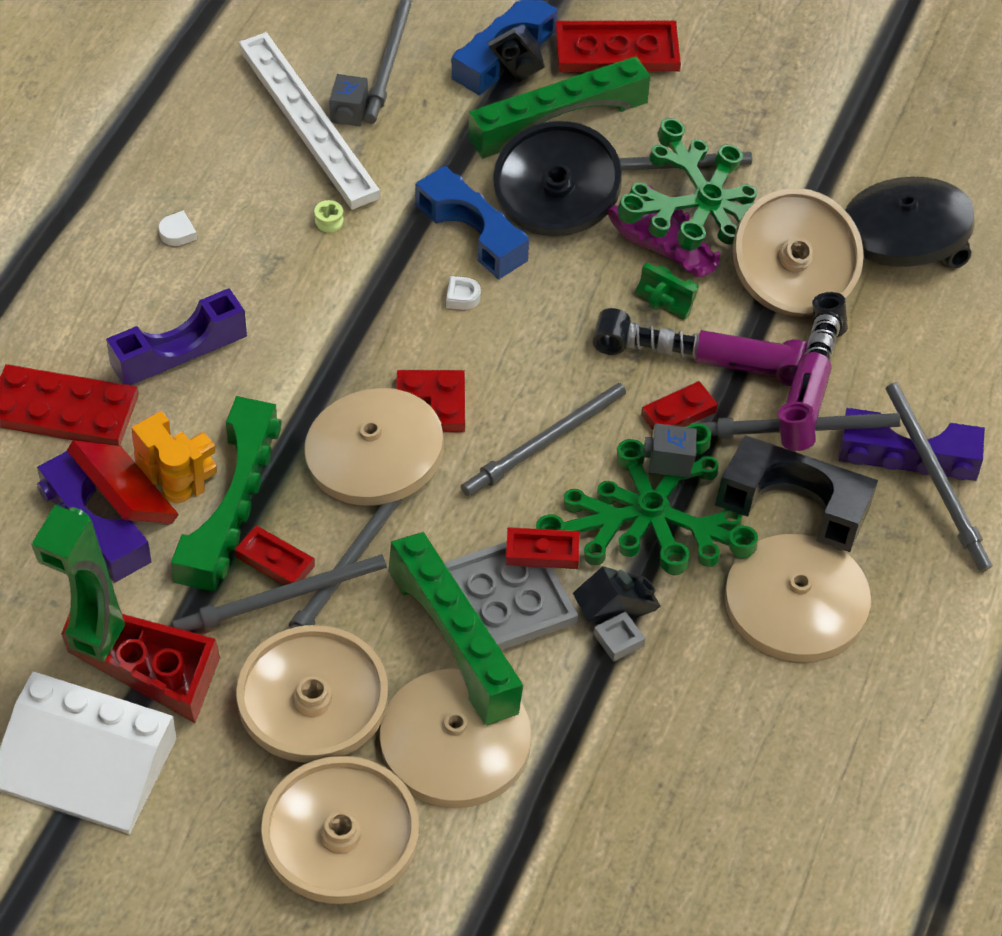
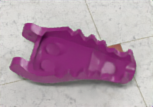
(696, 262)

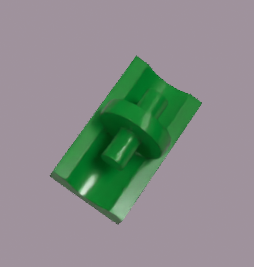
(666, 290)

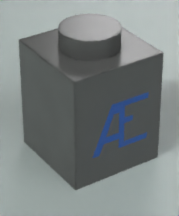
(348, 100)
(671, 450)

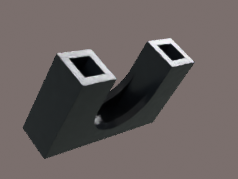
(767, 467)

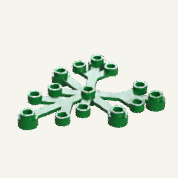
(708, 196)
(654, 509)

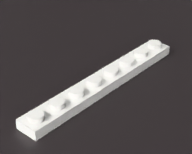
(309, 121)

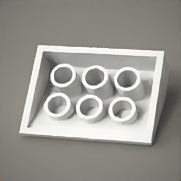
(83, 752)

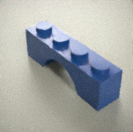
(477, 65)
(448, 198)

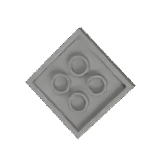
(512, 600)

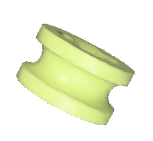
(324, 221)

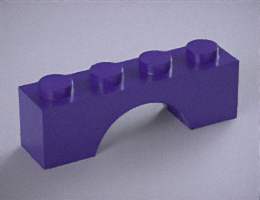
(212, 325)
(956, 448)
(120, 540)

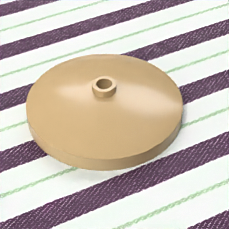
(803, 226)
(374, 446)
(798, 598)
(312, 693)
(443, 746)
(340, 829)

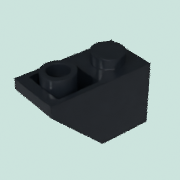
(518, 52)
(613, 593)

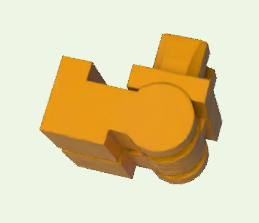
(174, 461)

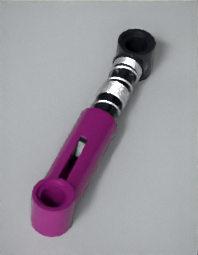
(616, 332)
(812, 373)

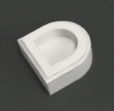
(177, 230)
(462, 293)

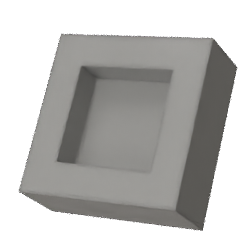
(619, 636)

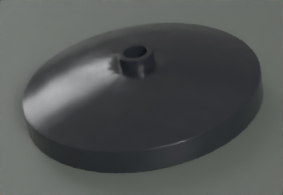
(557, 178)
(911, 220)

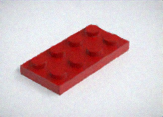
(596, 44)
(65, 405)

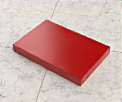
(122, 482)

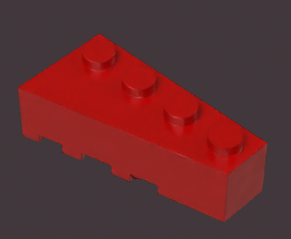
(160, 663)

